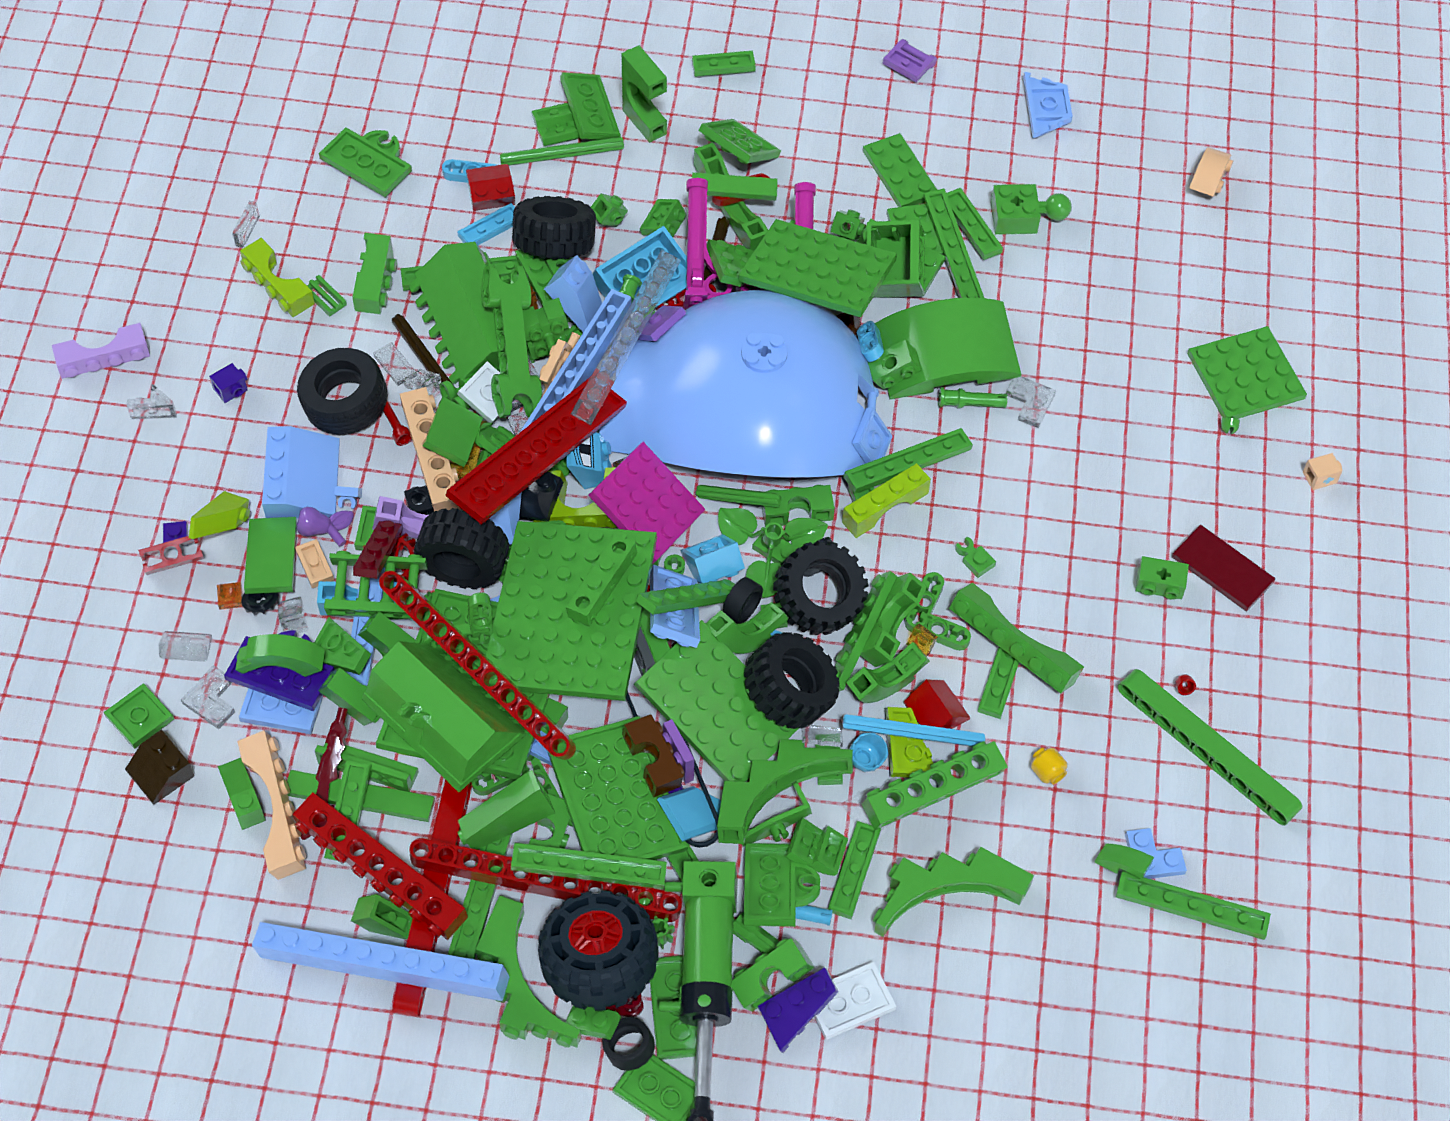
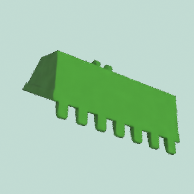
(453, 292)
(440, 712)

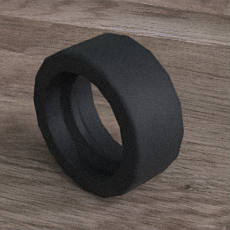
(743, 600)
(637, 1058)

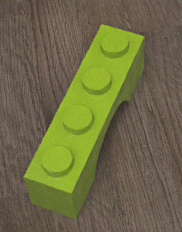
(291, 294)
(866, 511)

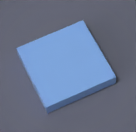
(871, 437)

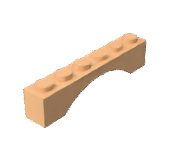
(282, 850)

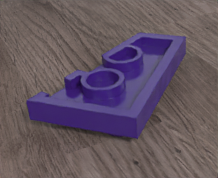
(796, 1006)

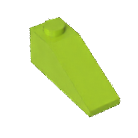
(219, 515)

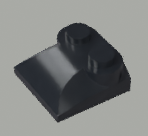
(540, 497)

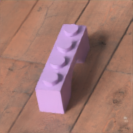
(125, 347)
(398, 512)

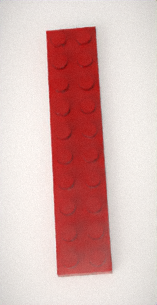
(528, 456)

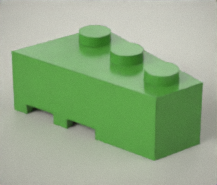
(375, 274)

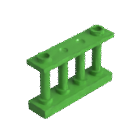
(363, 606)

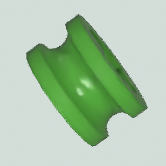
(675, 559)

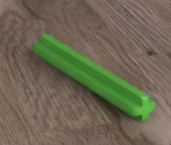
(738, 495)

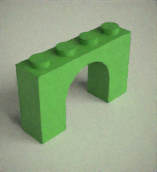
(641, 83)
(347, 691)

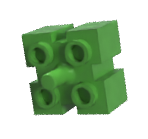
(545, 327)

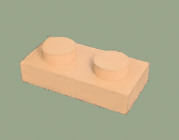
(314, 563)

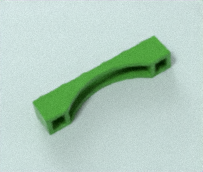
(745, 223)
(1049, 664)

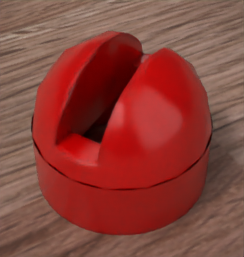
(1190, 684)

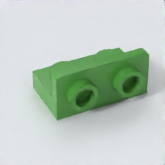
(664, 213)

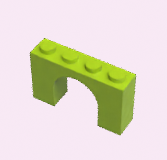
(585, 516)

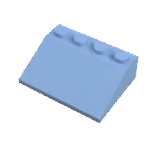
(299, 472)

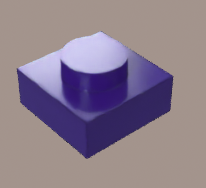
(174, 531)

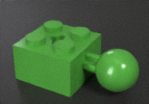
(1018, 209)

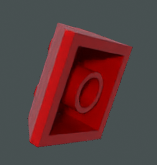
(490, 187)

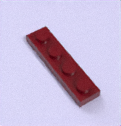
(377, 549)

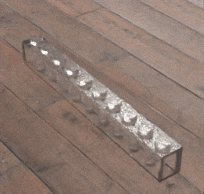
(625, 337)

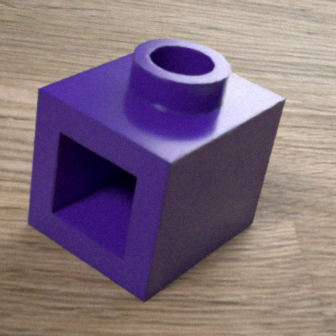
(229, 382)

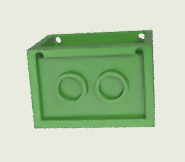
(908, 242)

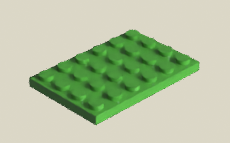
(817, 267)
(711, 706)
(610, 798)

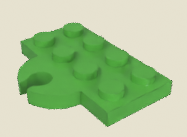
(367, 159)
(775, 885)

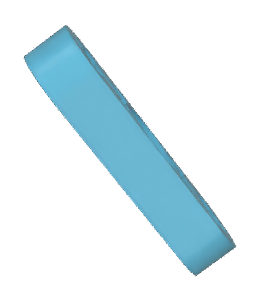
(457, 166)
(870, 341)

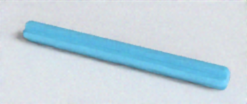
(912, 730)

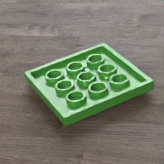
(1246, 373)

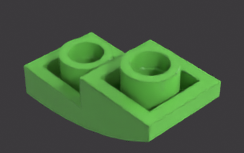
(1122, 857)

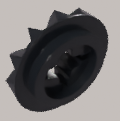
(250, 604)

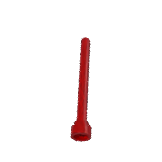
(400, 433)

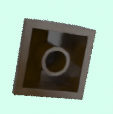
(158, 767)

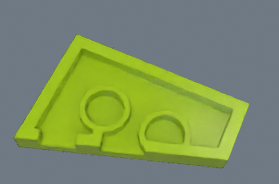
(906, 753)

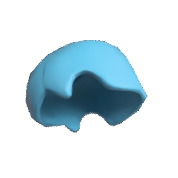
(869, 752)

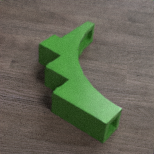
(768, 778)
(981, 874)
(523, 1009)

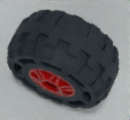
(598, 950)

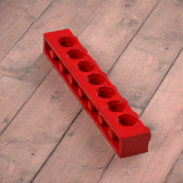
(316, 810)

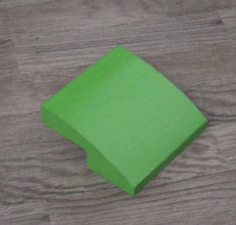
(555, 124)
(817, 847)

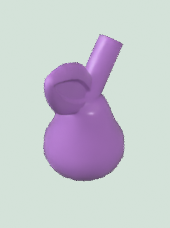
(313, 522)

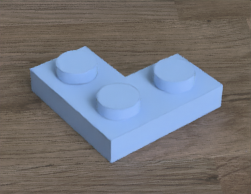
(1165, 862)

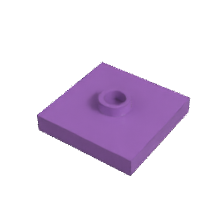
(661, 322)

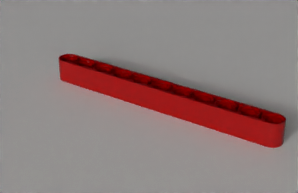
(486, 669)
(452, 807)
(531, 882)

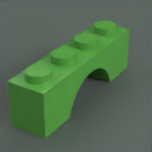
(901, 600)

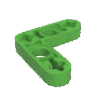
(929, 620)
(476, 630)
(502, 782)

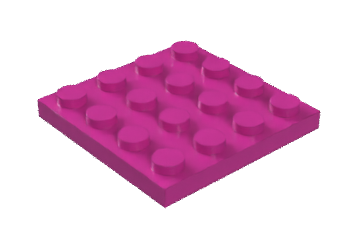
(648, 498)

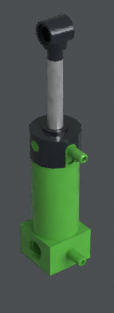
(706, 989)

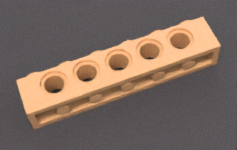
(413, 404)

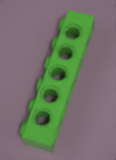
(882, 814)

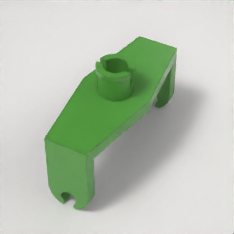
(778, 824)

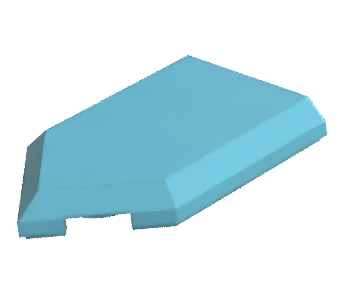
(690, 812)

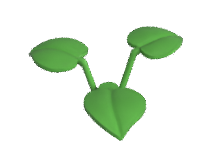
(741, 523)

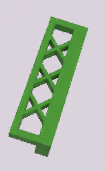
(383, 770)

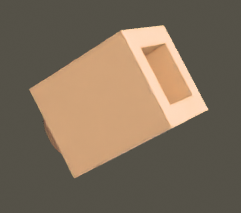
(1322, 471)

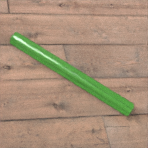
(562, 151)

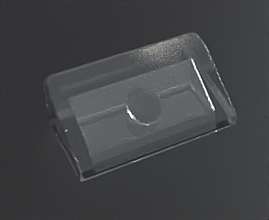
(185, 646)

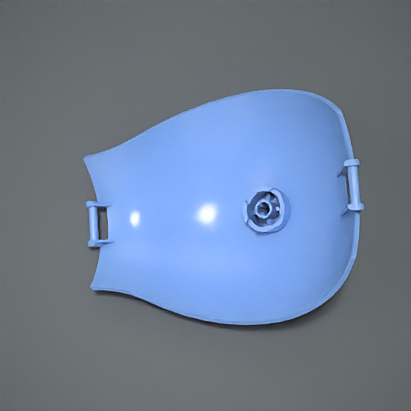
(747, 389)

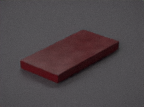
(1223, 567)

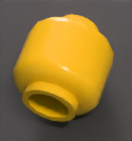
(1049, 765)

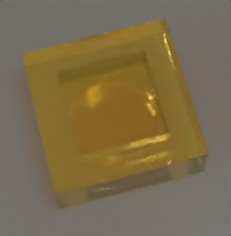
(923, 638)

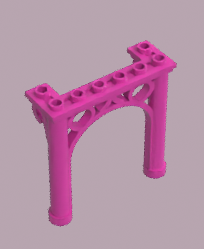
(697, 288)

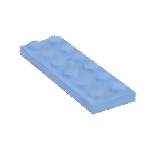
(675, 625)

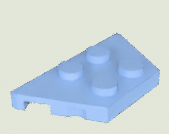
(1047, 104)

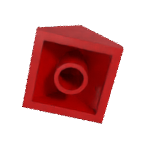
(936, 705)

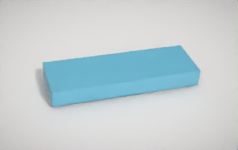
(488, 226)

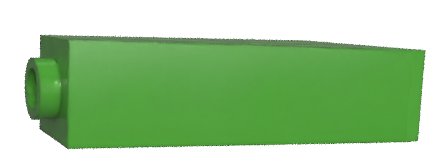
(506, 812)

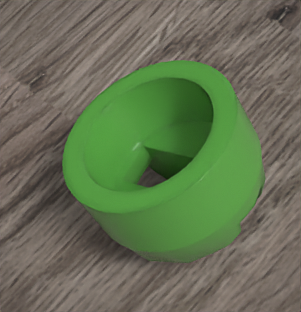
(1230, 423)

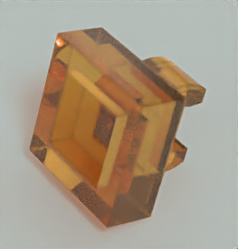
(229, 595)

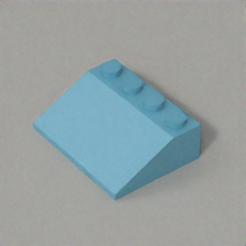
(638, 262)

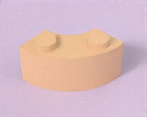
(1211, 171)

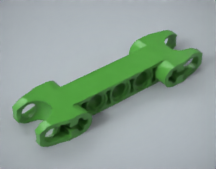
(508, 307)

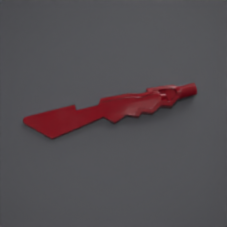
(331, 758)

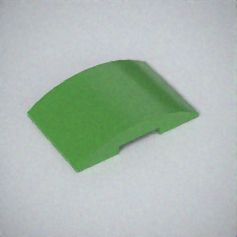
(954, 343)

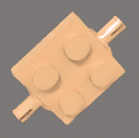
(558, 355)

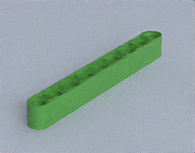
(1210, 747)

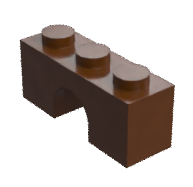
(647, 737)

